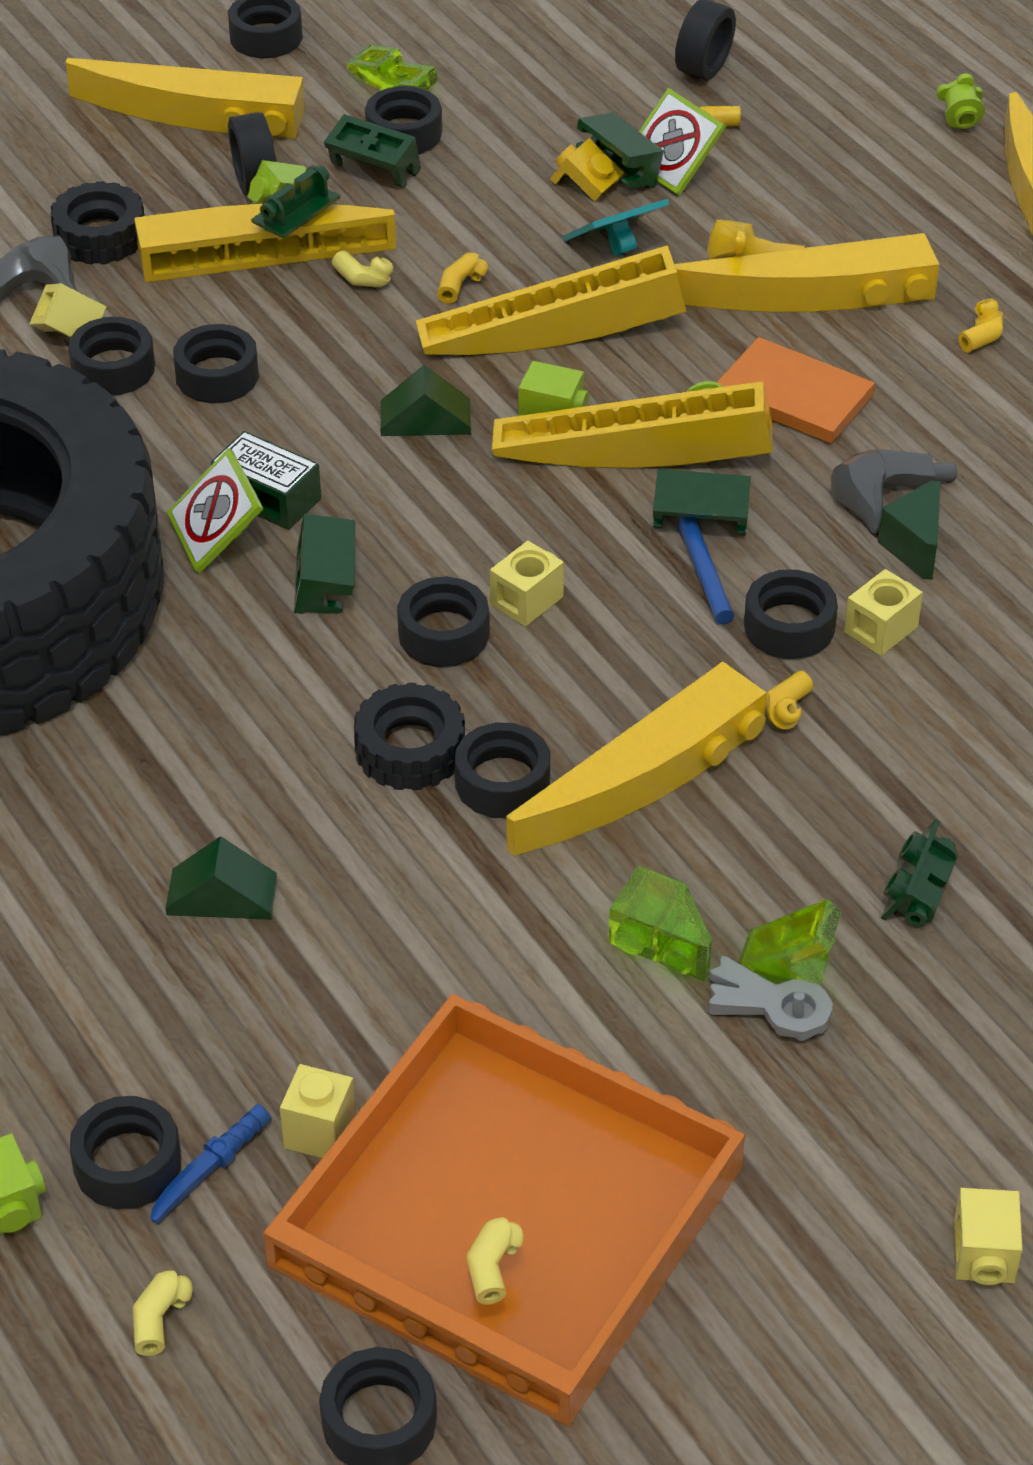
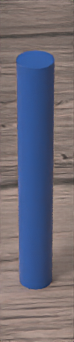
(706, 570)

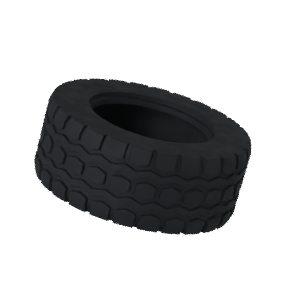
(93, 571)

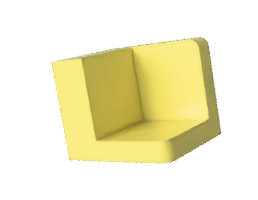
(64, 310)

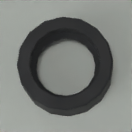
(705, 39)
(268, 40)
(408, 103)
(249, 145)
(113, 334)
(216, 342)
(790, 639)
(448, 646)
(500, 741)
(113, 1118)
(372, 1368)

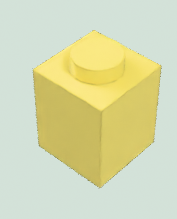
(316, 1110)

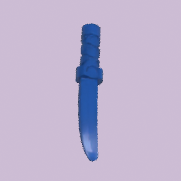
(216, 1153)

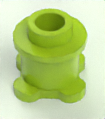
(962, 102)

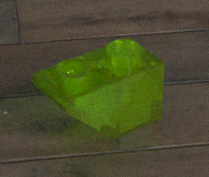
(661, 923)

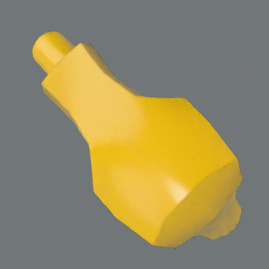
(737, 238)

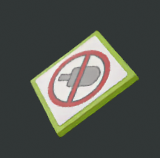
(684, 135)
(214, 510)

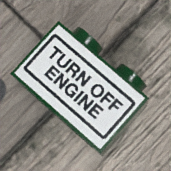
(281, 479)

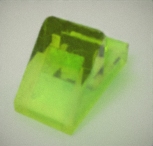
(793, 944)

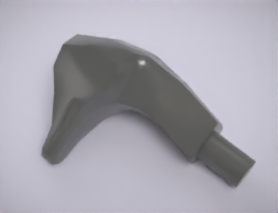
(37, 260)
(861, 479)

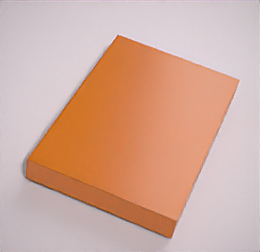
(802, 389)

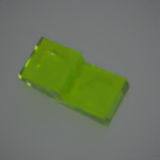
(385, 68)

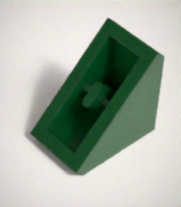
(425, 407)
(911, 528)
(222, 884)

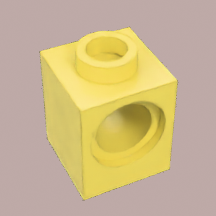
(526, 583)
(883, 612)
(987, 1236)

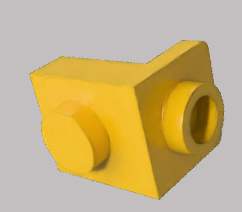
(587, 168)

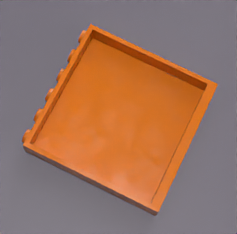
(520, 1129)

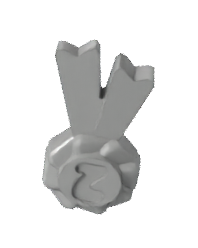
(791, 1008)

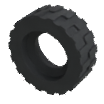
(97, 202)
(406, 706)

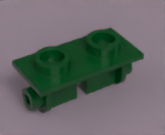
(296, 204)
(924, 859)

